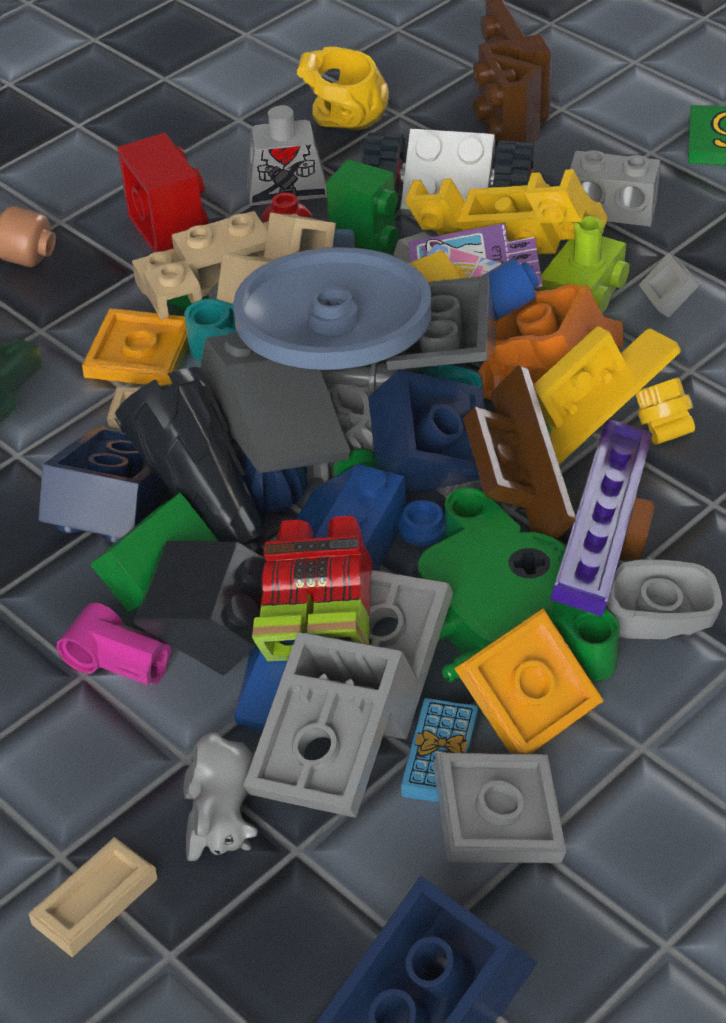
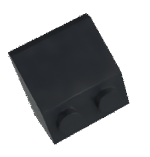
(204, 600)

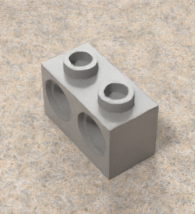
(615, 182)

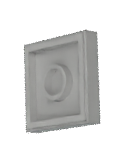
(498, 808)

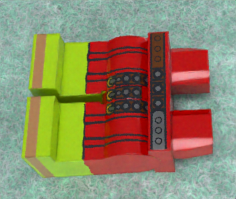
(314, 586)

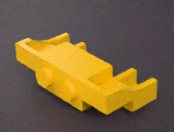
(526, 210)

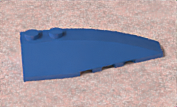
(377, 503)

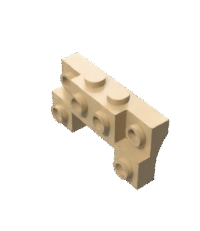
(197, 259)

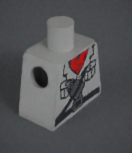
(283, 159)

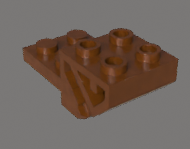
(511, 78)

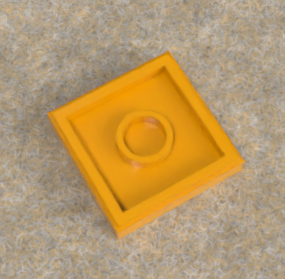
(137, 348)
(529, 684)

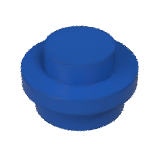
(422, 523)

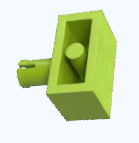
(589, 261)

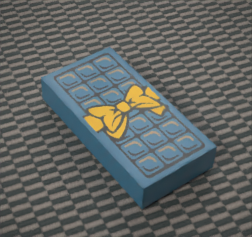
(440, 729)

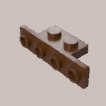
(518, 455)

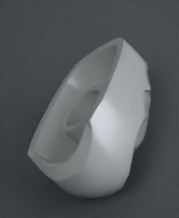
(663, 599)

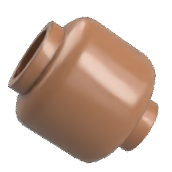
(25, 236)

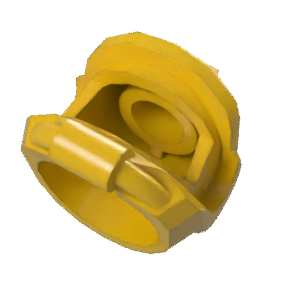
(356, 98)

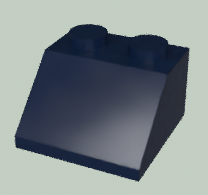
(422, 429)

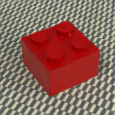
(160, 190)

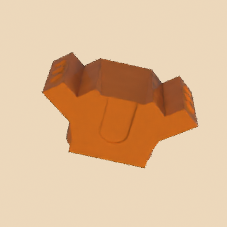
(544, 333)

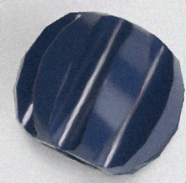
(274, 489)

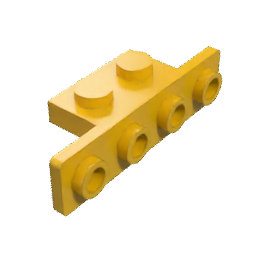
(596, 383)

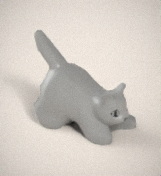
(217, 794)

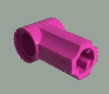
(103, 641)

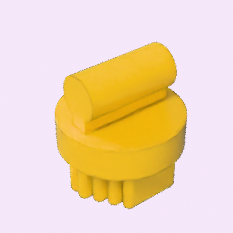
(665, 411)

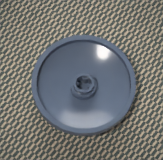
(332, 308)

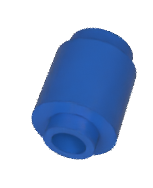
(511, 286)

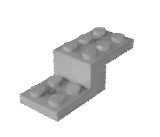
(350, 697)

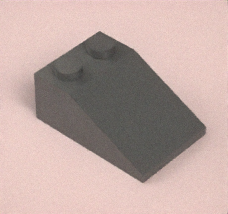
(459, 328)
(271, 408)

